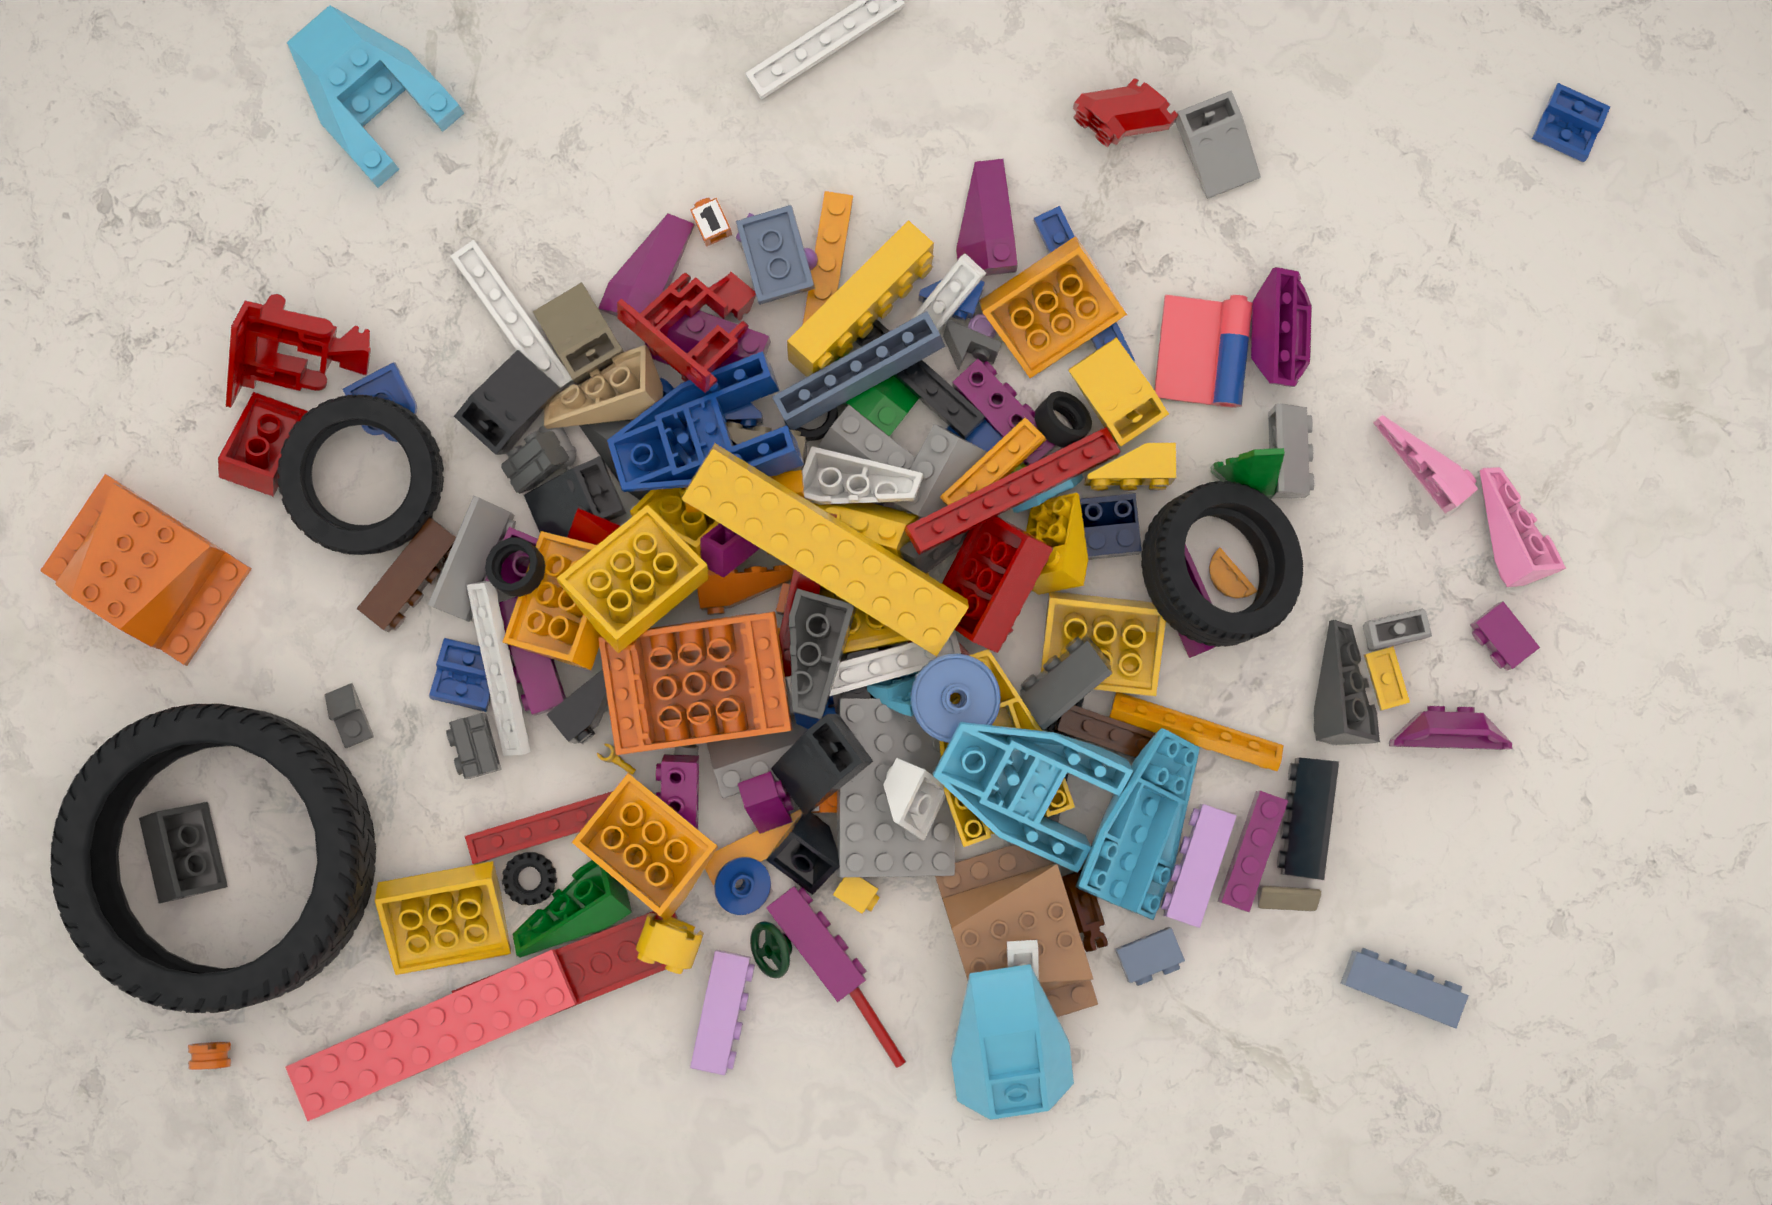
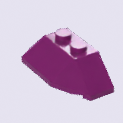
(1281, 328)
(1451, 730)

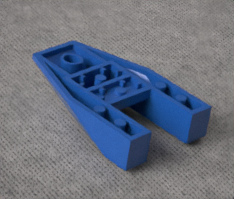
(678, 431)

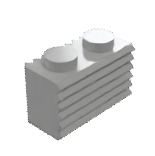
(1397, 629)

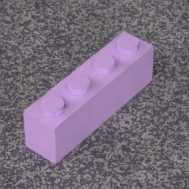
(1199, 865)
(721, 1012)

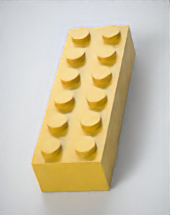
(862, 301)

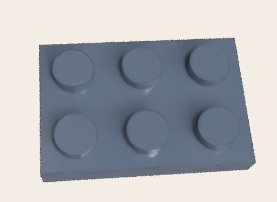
(775, 254)

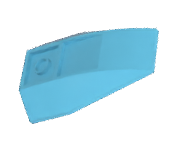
(1143, 828)
(1009, 1046)

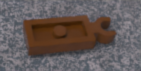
(1086, 913)

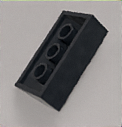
(1308, 818)

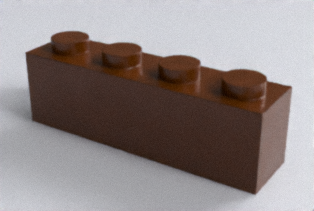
(408, 576)

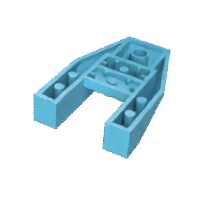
(355, 76)
(1013, 776)

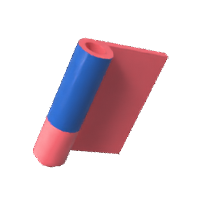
(1203, 350)

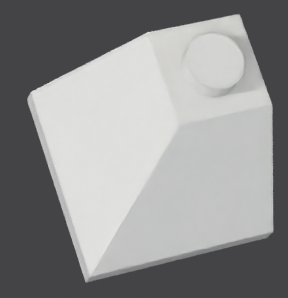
(913, 797)

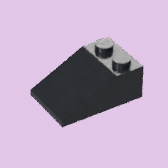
(581, 710)

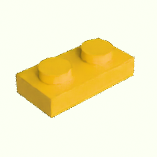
(1386, 678)

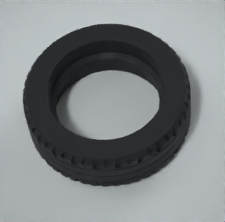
(297, 464)
(1273, 544)

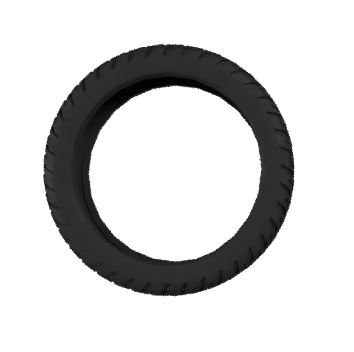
(90, 834)

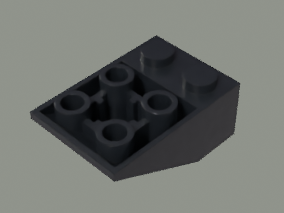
(507, 403)
(581, 487)
(821, 762)

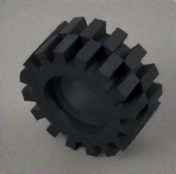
(512, 872)

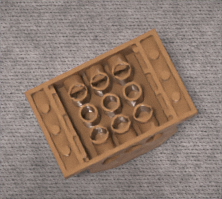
(1018, 898)

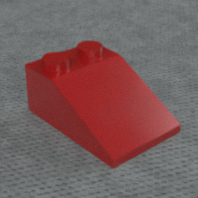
(256, 443)

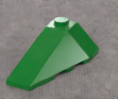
(1253, 468)
(583, 907)

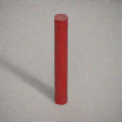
(877, 1027)

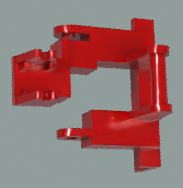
(687, 298)
(258, 358)

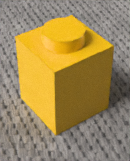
(857, 893)

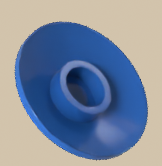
(753, 890)

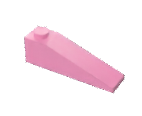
(1438, 474)
(1516, 542)

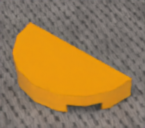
(1228, 577)

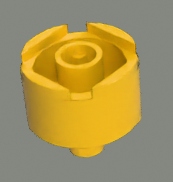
(669, 943)

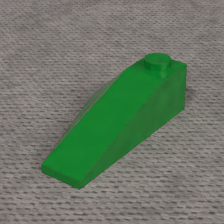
(884, 404)

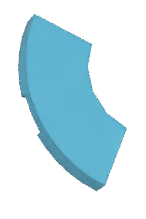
(1048, 494)

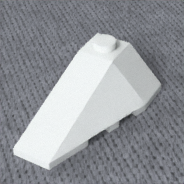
(845, 479)

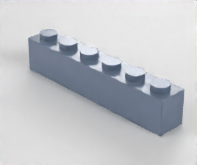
(859, 371)

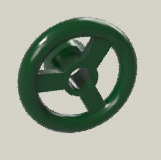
(776, 947)

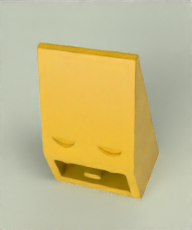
(1118, 392)
(1147, 465)
(1061, 527)

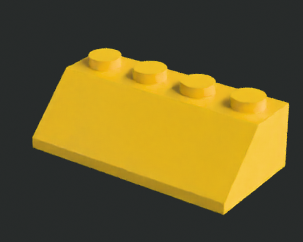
(876, 522)

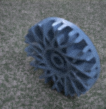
(950, 675)

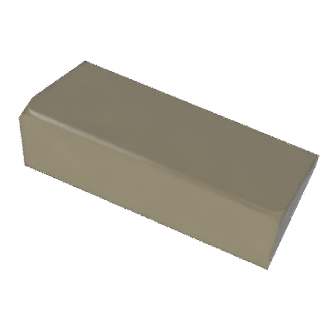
(1288, 898)

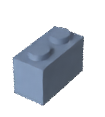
(1150, 955)

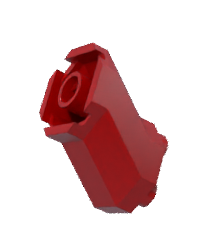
(1123, 112)

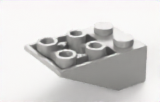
(1218, 144)

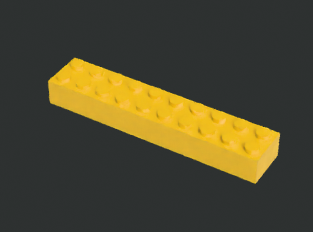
(825, 549)

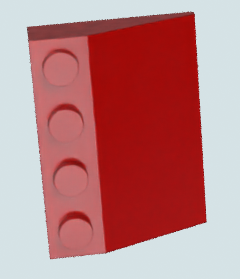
(996, 575)

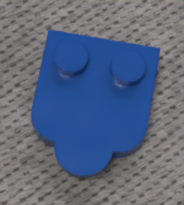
(385, 384)

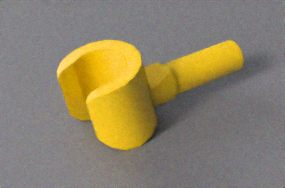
(617, 760)

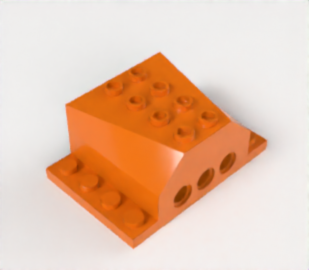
(144, 571)
(697, 684)

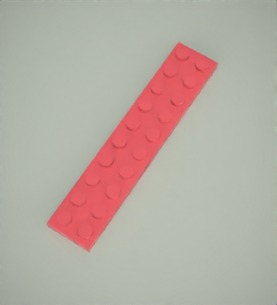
(431, 1035)

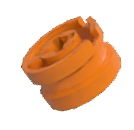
(209, 1055)

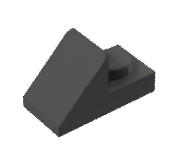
(964, 340)
(348, 715)

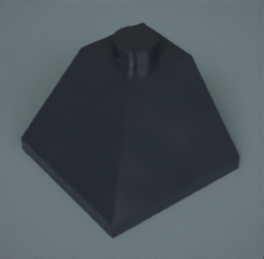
(806, 853)

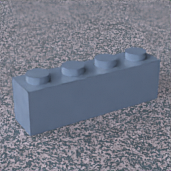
(1405, 989)

